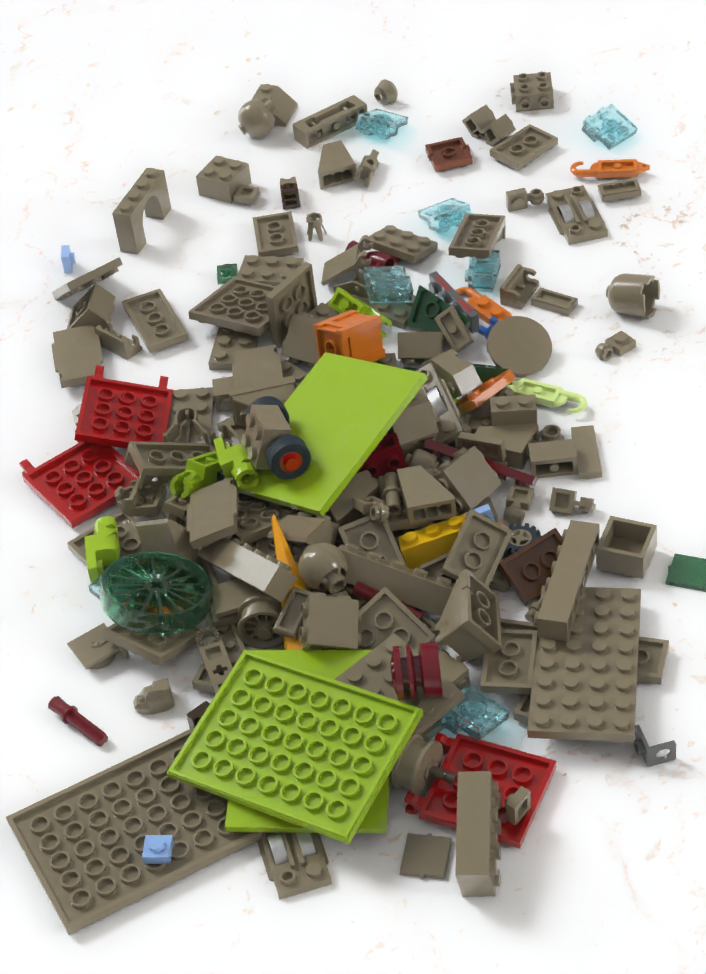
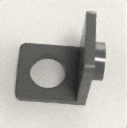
(649, 752)

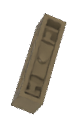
(328, 121)

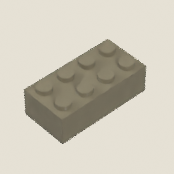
(477, 834)

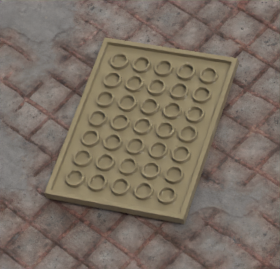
(93, 835)

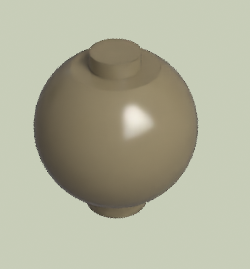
(257, 117)
(323, 567)

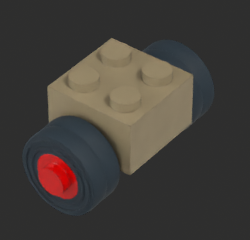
(270, 440)

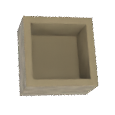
(223, 178)
(626, 547)

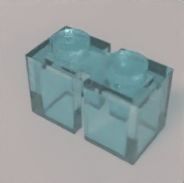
(483, 272)

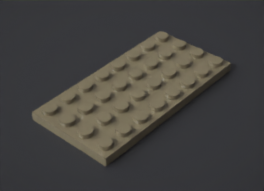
(590, 681)

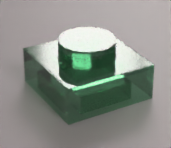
(226, 272)

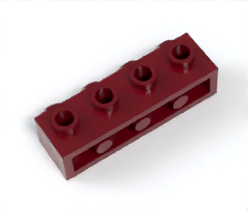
(385, 457)

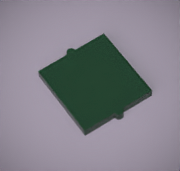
(687, 572)

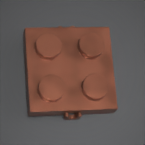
(449, 154)

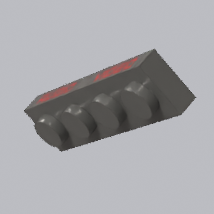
(444, 291)

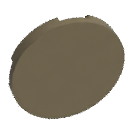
(519, 345)

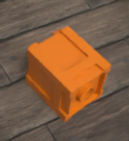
(351, 336)

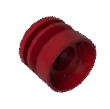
(417, 671)

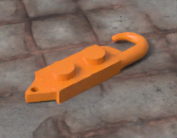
(611, 169)
(483, 305)

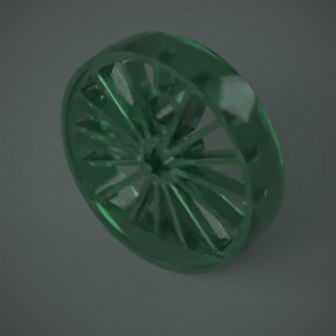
(179, 584)

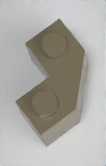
(485, 125)
(458, 375)

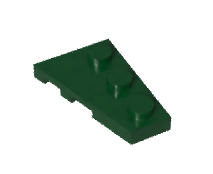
(426, 308)

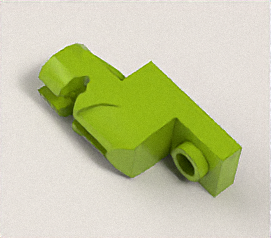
(344, 301)
(235, 463)
(199, 473)
(102, 546)

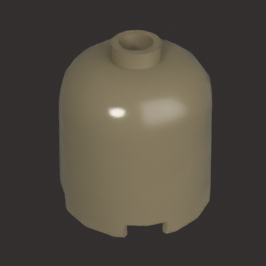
(633, 294)

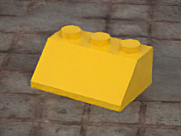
(429, 542)

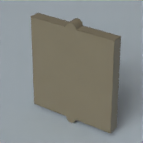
(425, 856)

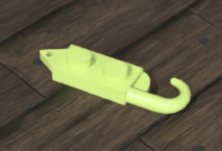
(547, 394)

